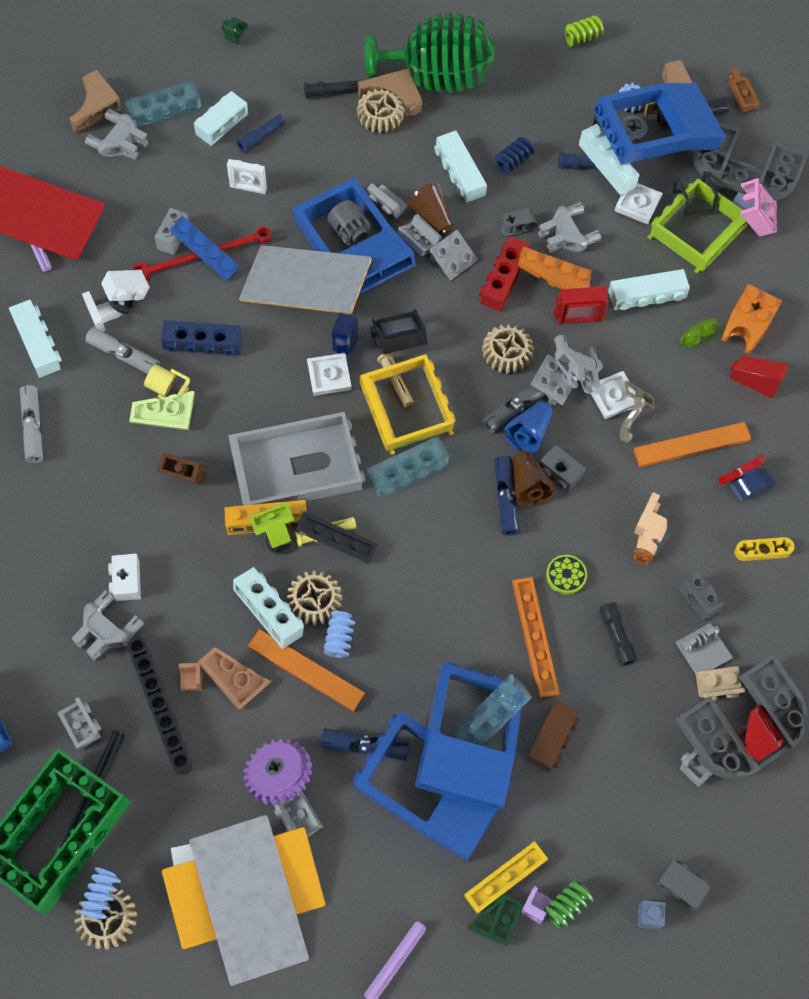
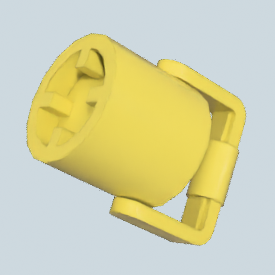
(161, 380)

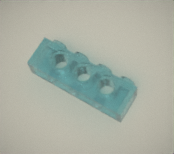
(163, 103)
(413, 457)
(493, 712)

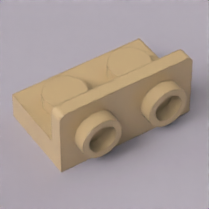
(719, 682)

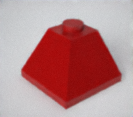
(761, 735)

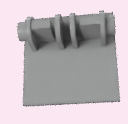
(453, 255)
(552, 381)
(704, 649)

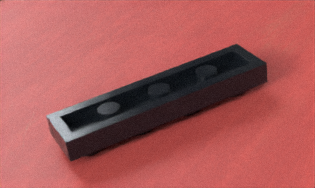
(336, 537)

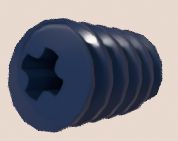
(514, 155)

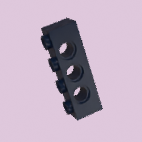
(194, 331)

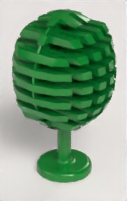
(440, 53)

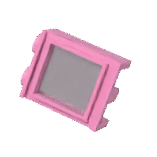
(764, 214)

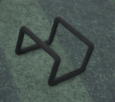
(682, 189)

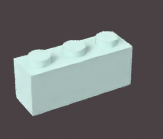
(220, 118)

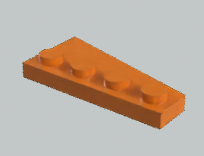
(553, 270)

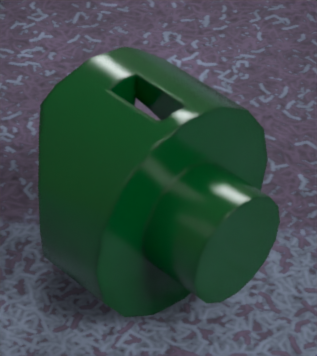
(233, 29)

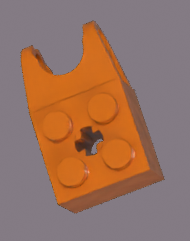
(751, 316)

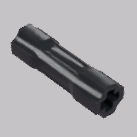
(623, 648)

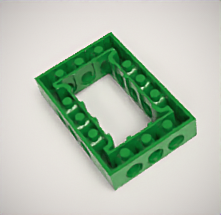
(79, 847)

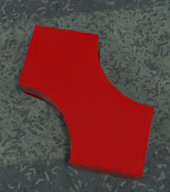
(742, 469)

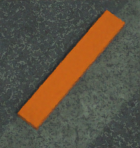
(692, 444)
(535, 638)
(307, 671)

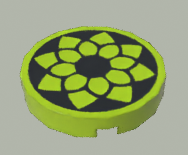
(566, 574)

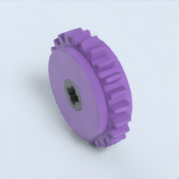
(277, 772)

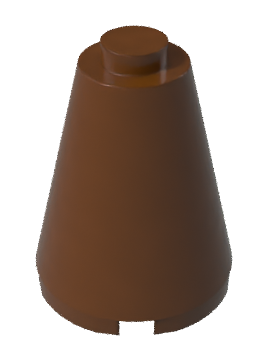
(431, 206)
(530, 481)

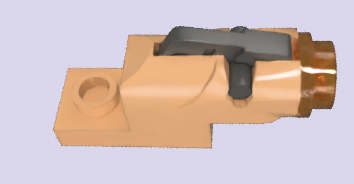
(651, 532)

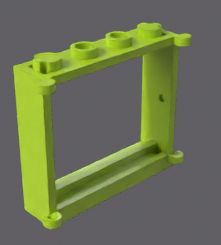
(699, 260)

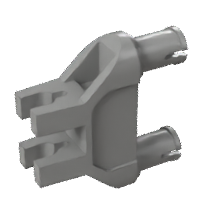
(120, 138)
(565, 231)
(578, 366)
(103, 630)

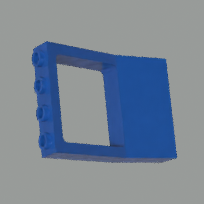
(683, 109)
(387, 249)
(461, 767)
(454, 823)

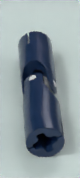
(507, 499)
(343, 741)

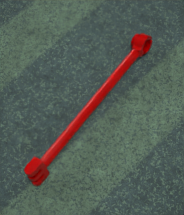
(256, 236)

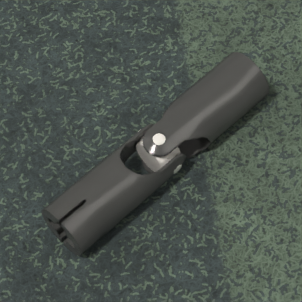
(518, 403)

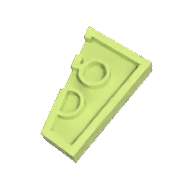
(164, 412)

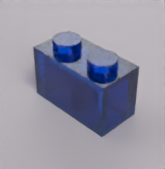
(345, 334)

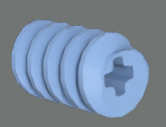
(338, 635)
(99, 894)

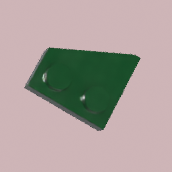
(498, 920)

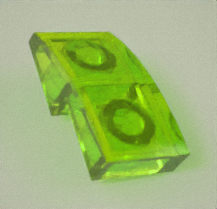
(693, 335)

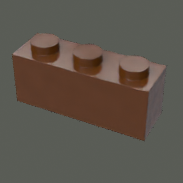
(553, 736)

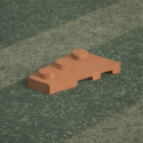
(234, 679)

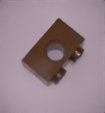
(181, 468)

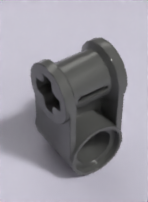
(519, 221)

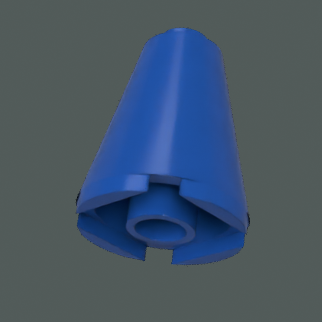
(529, 427)

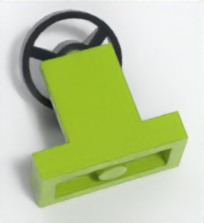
(273, 523)

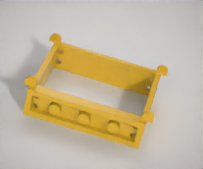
(378, 412)

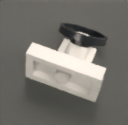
(105, 311)

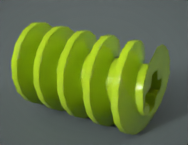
(583, 30)

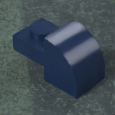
(752, 483)

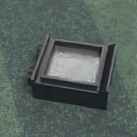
(399, 332)

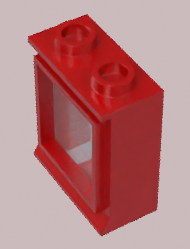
(581, 305)

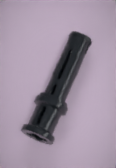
(322, 88)

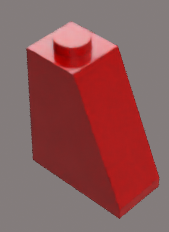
(759, 374)

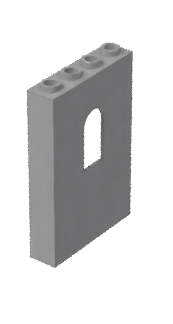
(266, 469)

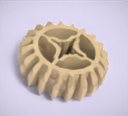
(380, 110)
(516, 356)
(322, 594)
(107, 927)

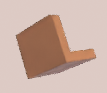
(191, 677)

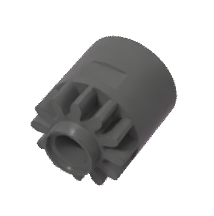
(349, 222)

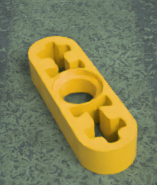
(772, 543)

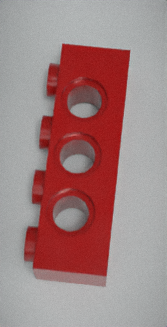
(494, 297)

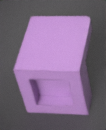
(535, 905)

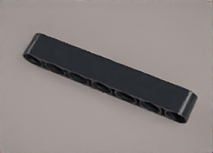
(161, 714)

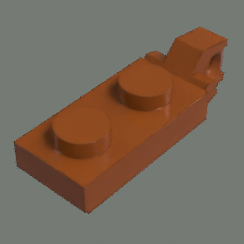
(742, 91)

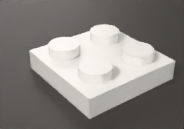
(247, 176)
(639, 203)
(329, 374)
(611, 395)

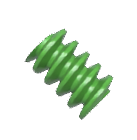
(568, 903)

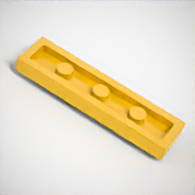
(505, 877)

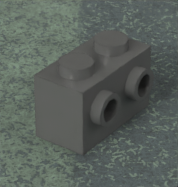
(683, 885)

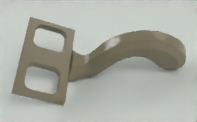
(625, 434)

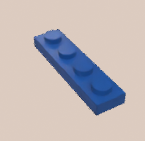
(204, 248)

